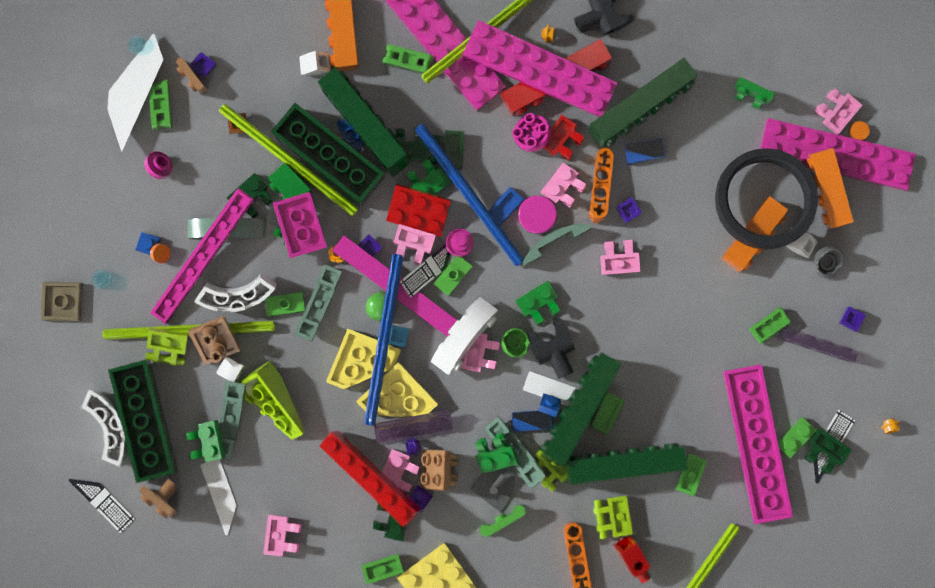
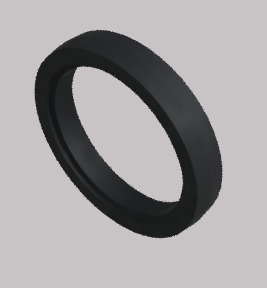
(778, 158)

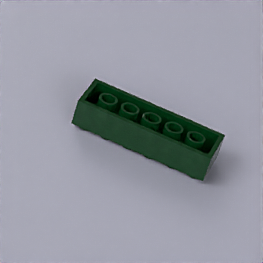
(642, 103)
(367, 125)
(328, 154)
(581, 409)
(143, 421)
(625, 465)

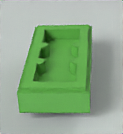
(452, 275)
(285, 304)
(770, 325)
(607, 413)

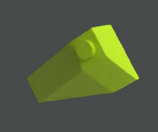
(270, 394)

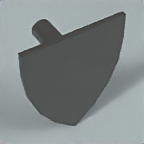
(495, 487)

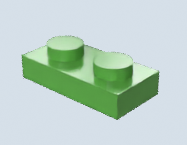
(796, 437)
(690, 478)
(382, 568)

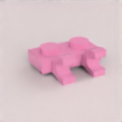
(841, 114)
(560, 182)
(414, 240)
(619, 263)
(474, 358)
(395, 467)
(276, 535)

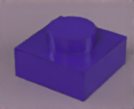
(202, 65)
(628, 210)
(370, 246)
(852, 319)
(420, 497)

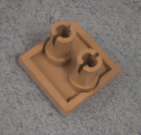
(214, 340)
(436, 469)
(160, 498)

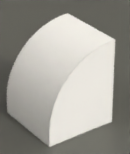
(315, 63)
(803, 245)
(230, 369)

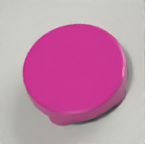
(532, 133)
(537, 214)

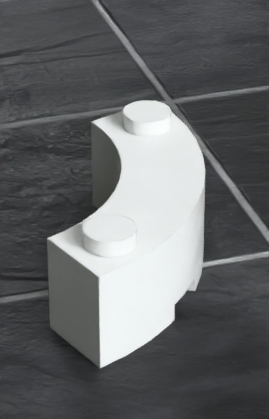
(236, 299)
(463, 335)
(108, 416)

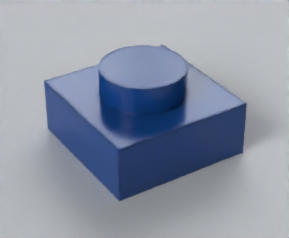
(146, 243)
(549, 405)

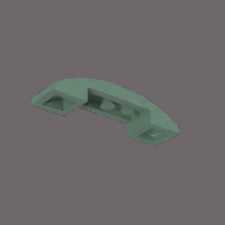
(245, 228)
(575, 231)
(318, 303)
(231, 415)
(527, 465)

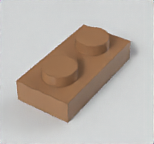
(185, 70)

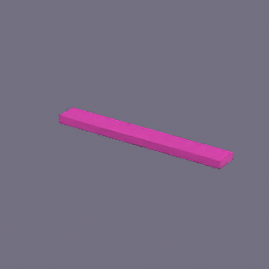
(202, 256)
(379, 274)

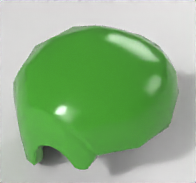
(375, 305)
(515, 342)

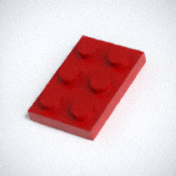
(418, 210)

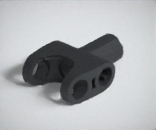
(602, 16)
(554, 350)

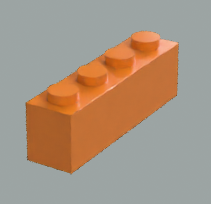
(343, 35)
(830, 188)
(761, 223)

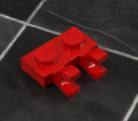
(561, 132)

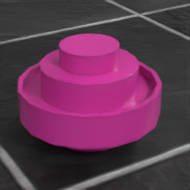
(158, 165)
(459, 242)

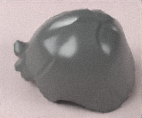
(828, 261)

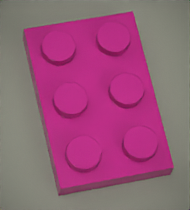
(299, 225)

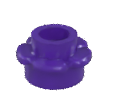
(412, 446)

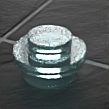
(136, 44)
(101, 279)

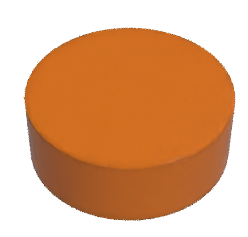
(859, 130)
(160, 253)

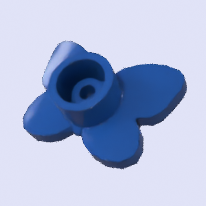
(350, 135)

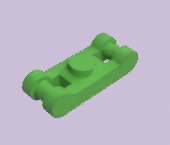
(407, 59)
(160, 105)
(502, 521)

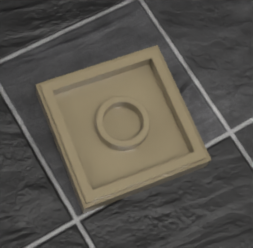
(61, 301)

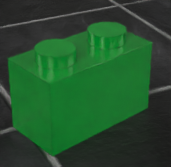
(287, 182)

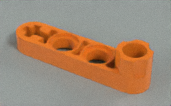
(601, 184)
(579, 559)

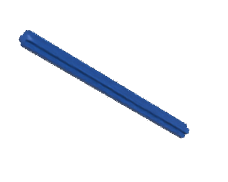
(469, 195)
(383, 339)

